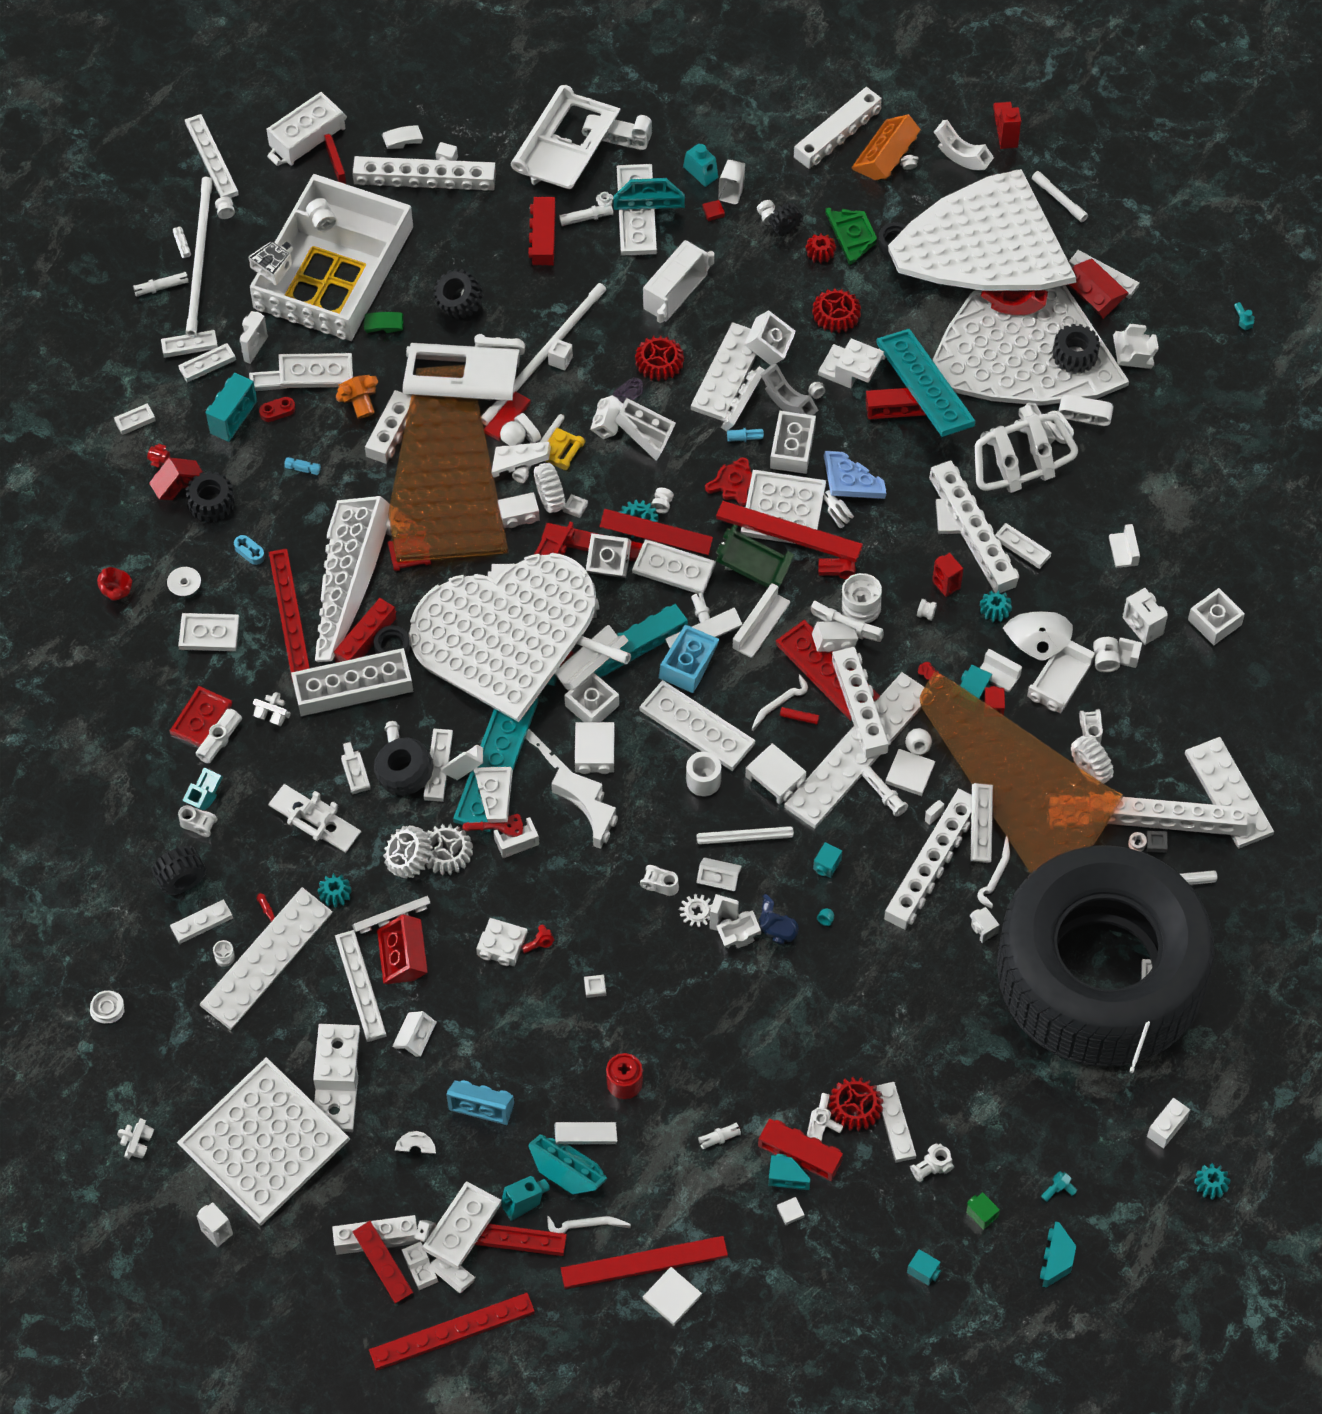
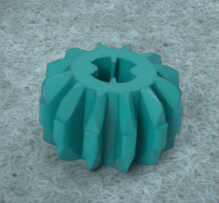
(995, 606)
(334, 890)
(1217, 1187)

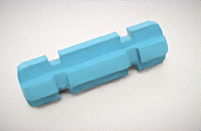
(303, 466)

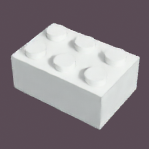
(792, 442)

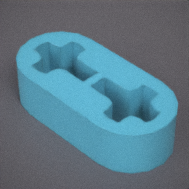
(247, 552)

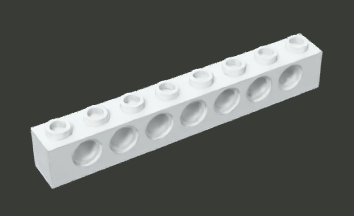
(424, 173)
(990, 565)
(1181, 816)
(904, 916)

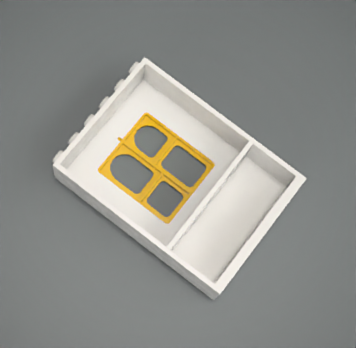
(366, 235)

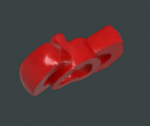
(926, 670)

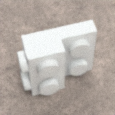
(254, 335)
(501, 942)

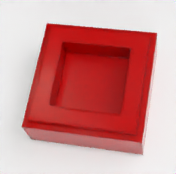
(713, 210)

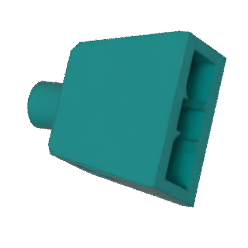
(701, 164)
(523, 1196)

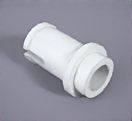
(392, 730)

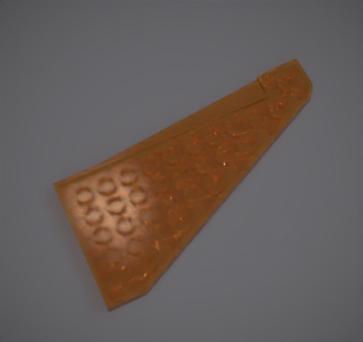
(1037, 793)

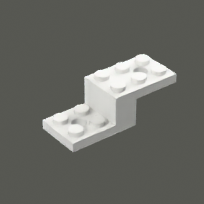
(337, 1073)

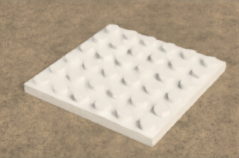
(263, 1141)

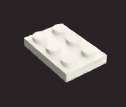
(209, 632)

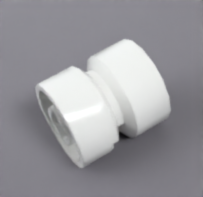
(321, 215)
(1106, 654)

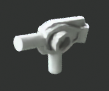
(821, 1119)

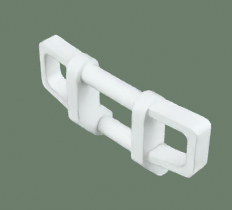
(862, 629)

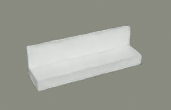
(760, 622)
(586, 661)

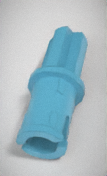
(743, 434)

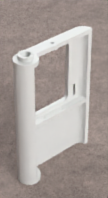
(556, 160)
(487, 371)

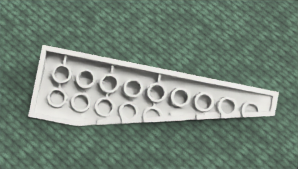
(353, 550)

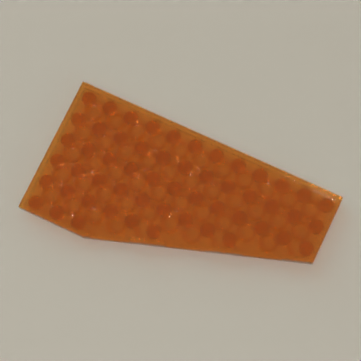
(444, 481)

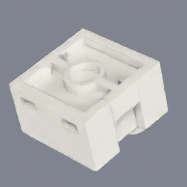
(1145, 616)

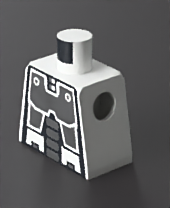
(272, 261)

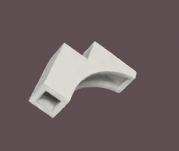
(588, 797)

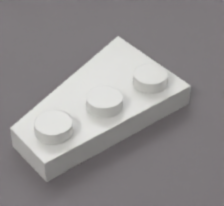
(517, 455)

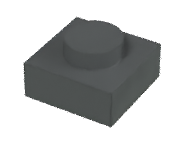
(1157, 841)

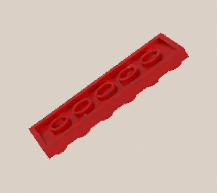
(817, 666)

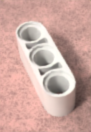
(1086, 410)

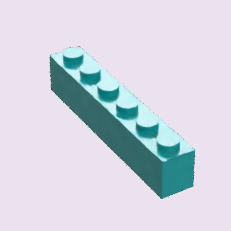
(647, 636)

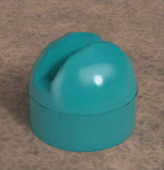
(825, 917)

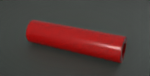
(799, 715)

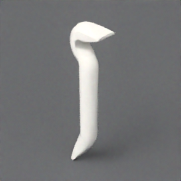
(780, 700)
(996, 876)
(587, 1223)

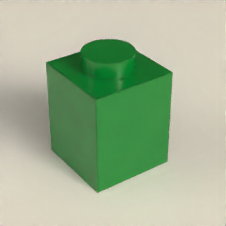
(982, 1210)

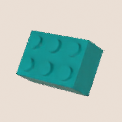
(231, 406)

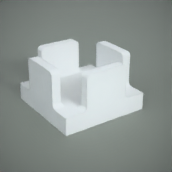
(1134, 347)

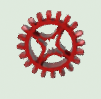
(834, 304)
(657, 364)
(868, 1095)

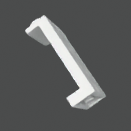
(1061, 676)

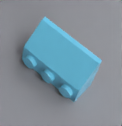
(480, 1102)

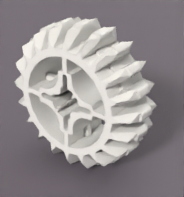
(549, 487)
(1092, 758)
(413, 853)
(441, 858)

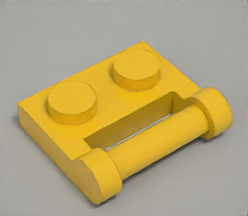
(559, 442)

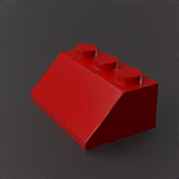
(1097, 287)
(402, 950)

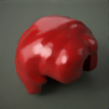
(114, 583)

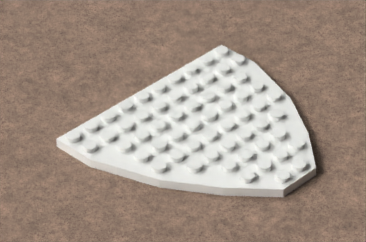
(984, 240)
(1012, 357)

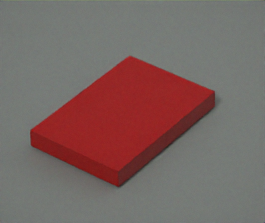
(199, 715)

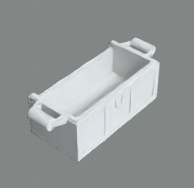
(304, 129)
(676, 280)

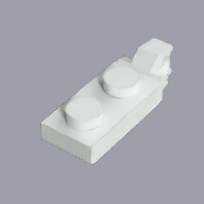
(354, 770)

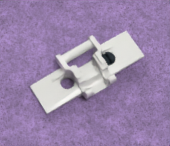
(316, 812)

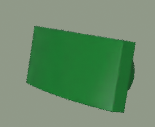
(384, 321)

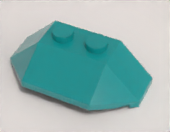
(649, 194)
(566, 1165)

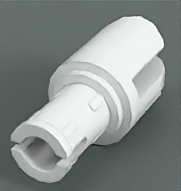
(837, 509)

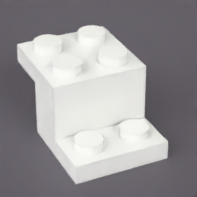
(853, 362)

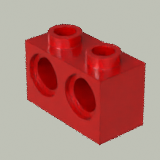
(947, 574)

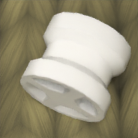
(224, 207)
(926, 609)

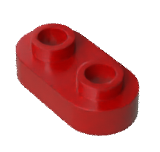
(278, 409)

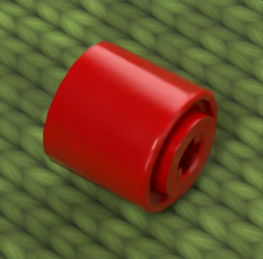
(624, 1085)

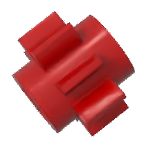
(158, 455)

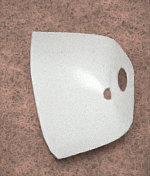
(1026, 635)

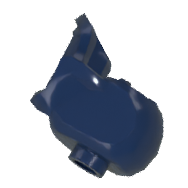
(778, 927)

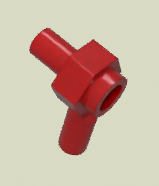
(543, 939)

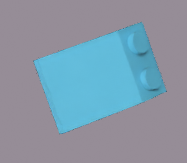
(688, 658)

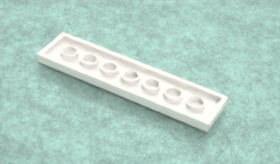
(266, 958)

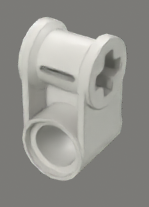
(1091, 724)
(200, 821)
(656, 880)

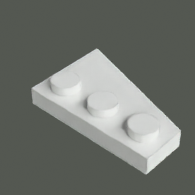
(495, 791)

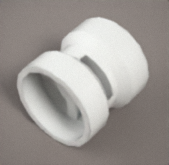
(765, 209)
(662, 499)
(220, 951)

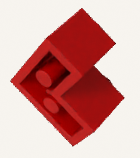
(173, 477)

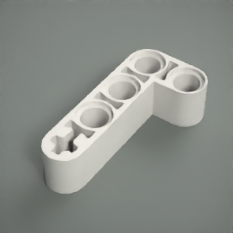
(624, 133)

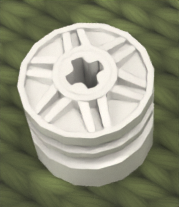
(861, 597)

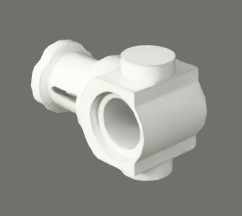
(931, 1164)

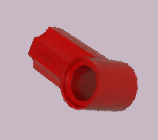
(836, 566)

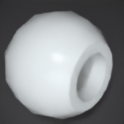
(512, 433)
(918, 741)

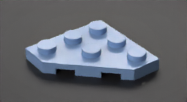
(851, 479)

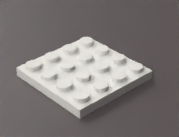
(786, 498)

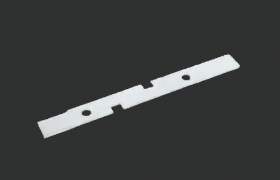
(553, 760)

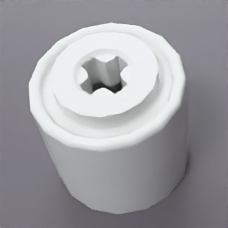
(703, 773)

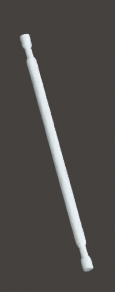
(1140, 1046)

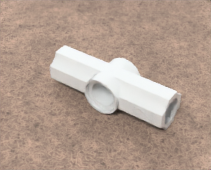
(213, 744)

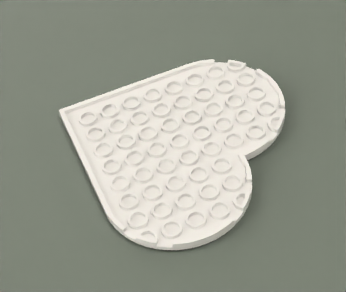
(504, 633)

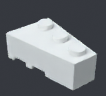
(645, 427)

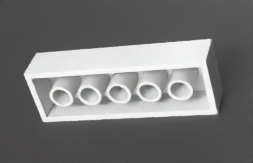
(352, 682)

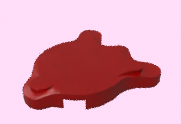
(732, 481)

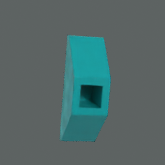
(1058, 1256)

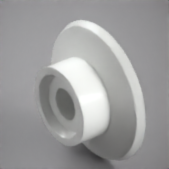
(183, 575)

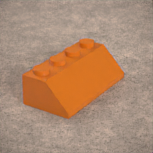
(887, 147)

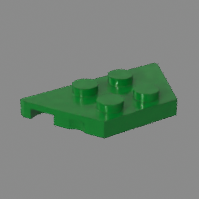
(852, 232)

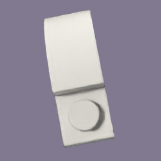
(965, 154)

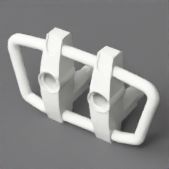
(1036, 435)

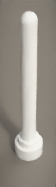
(521, 473)

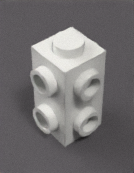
(604, 419)

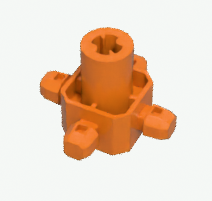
(358, 391)

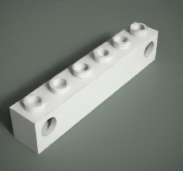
(837, 128)

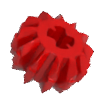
(820, 248)

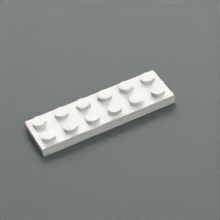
(636, 225)
(725, 374)
(697, 725)
(1228, 788)

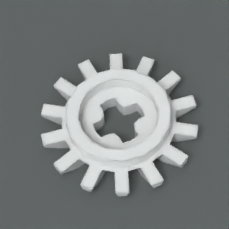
(693, 904)

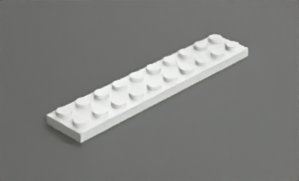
(846, 761)

